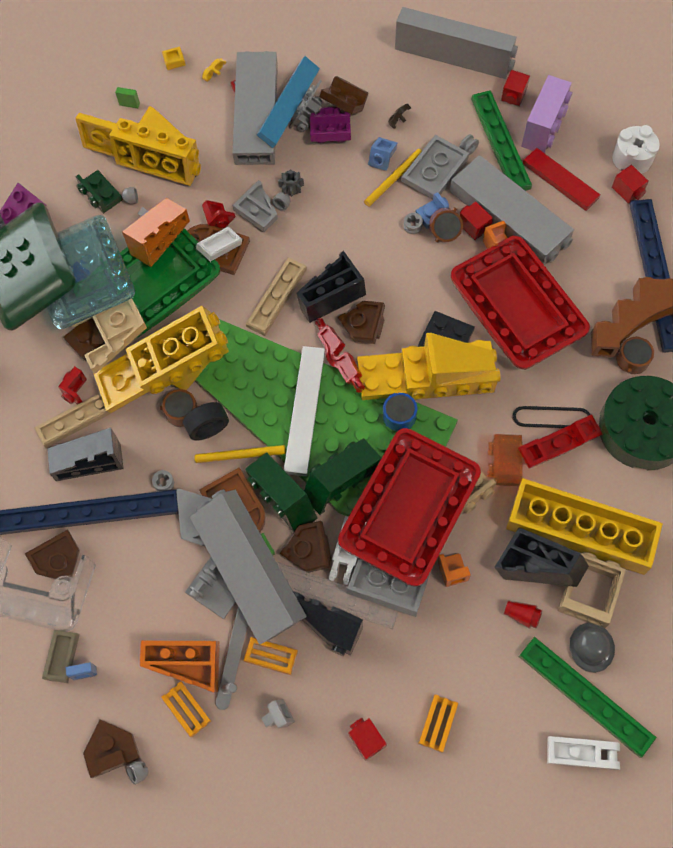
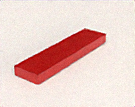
(561, 179)

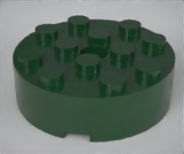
(624, 425)

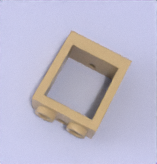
(585, 612)

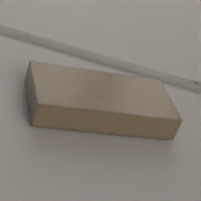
(60, 656)

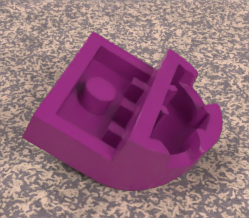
(330, 125)

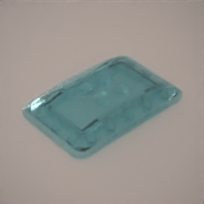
(98, 272)

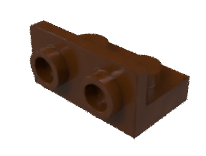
(345, 95)

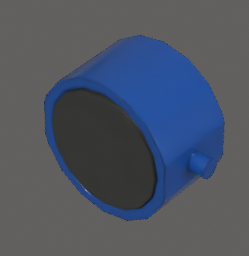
(399, 411)

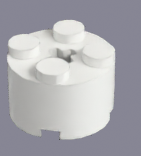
(637, 147)

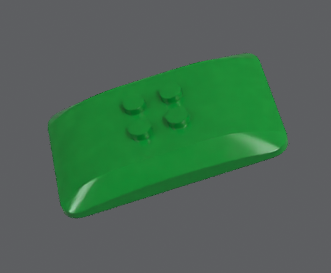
(171, 280)

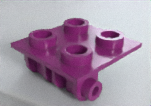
(18, 202)

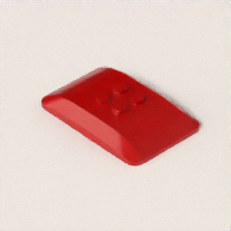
(519, 302)
(409, 507)

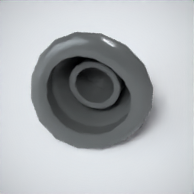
(592, 647)

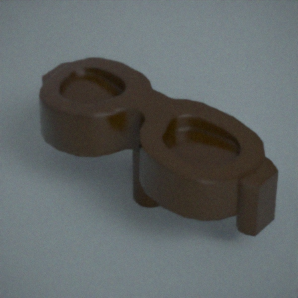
(398, 114)

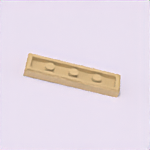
(276, 296)
(72, 420)

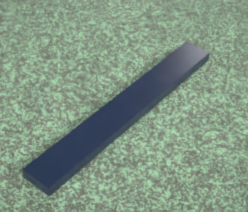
(652, 259)
(88, 512)

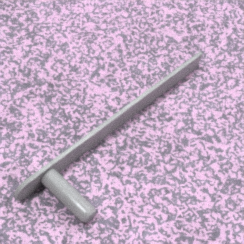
(231, 664)

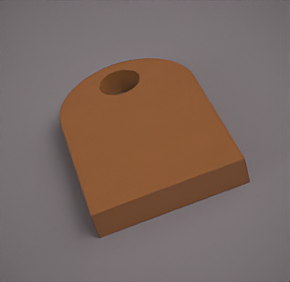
(229, 261)
(238, 481)

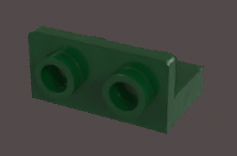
(99, 190)

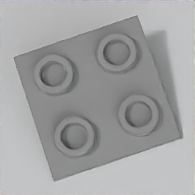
(307, 106)
(211, 590)

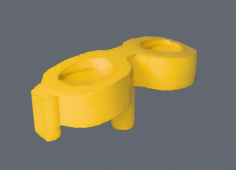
(215, 66)

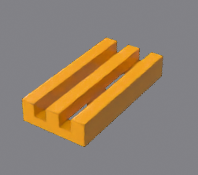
(250, 650)
(174, 693)
(445, 702)

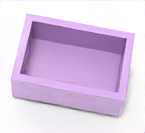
(546, 114)

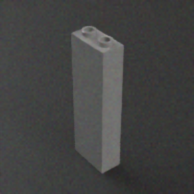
(455, 43)
(253, 102)
(510, 203)
(247, 565)

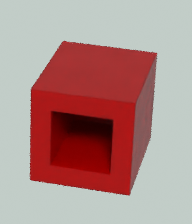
(515, 88)
(630, 184)
(475, 220)
(366, 738)

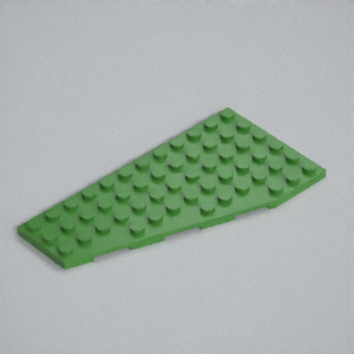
(259, 390)

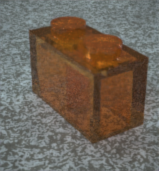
(505, 459)

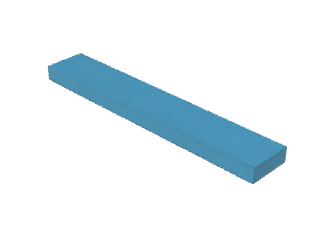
(288, 102)

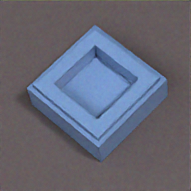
(81, 671)

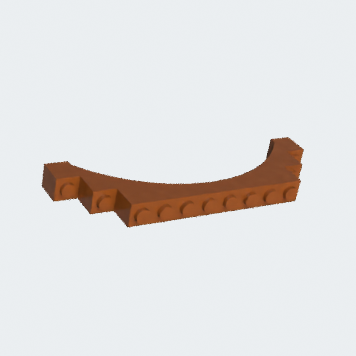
(650, 303)

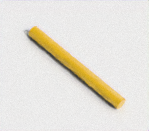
(391, 179)
(239, 454)

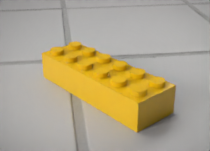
(586, 526)

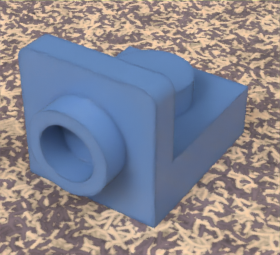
(381, 153)
(427, 210)

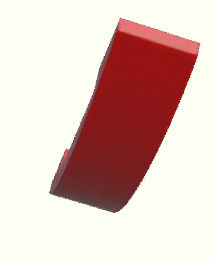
(560, 442)

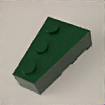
(340, 473)
(281, 491)

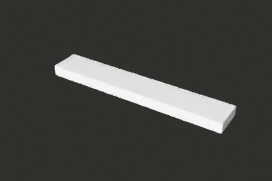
(304, 411)

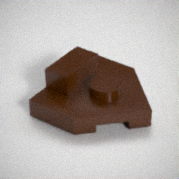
(364, 321)
(84, 338)
(309, 547)
(55, 557)
(109, 749)

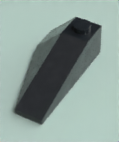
(334, 627)

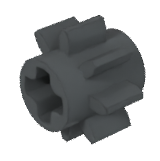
(291, 182)

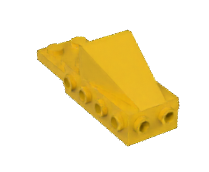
(152, 143)
(163, 358)
(432, 371)

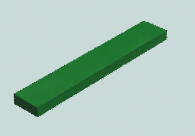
(500, 139)
(588, 697)

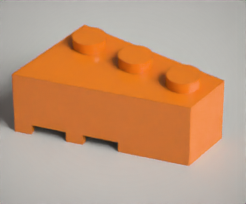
(155, 231)
(184, 660)

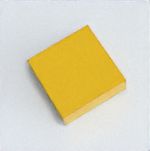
(173, 58)

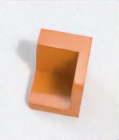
(494, 234)
(453, 569)

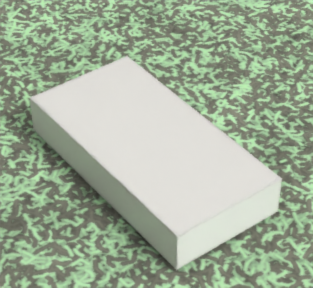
(219, 244)

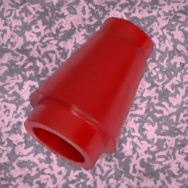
(524, 613)

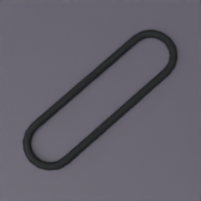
(545, 408)

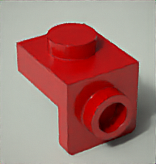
(216, 214)
(71, 384)

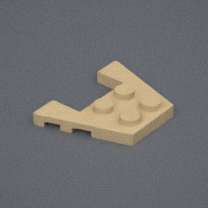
(118, 329)

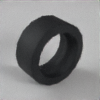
(206, 421)

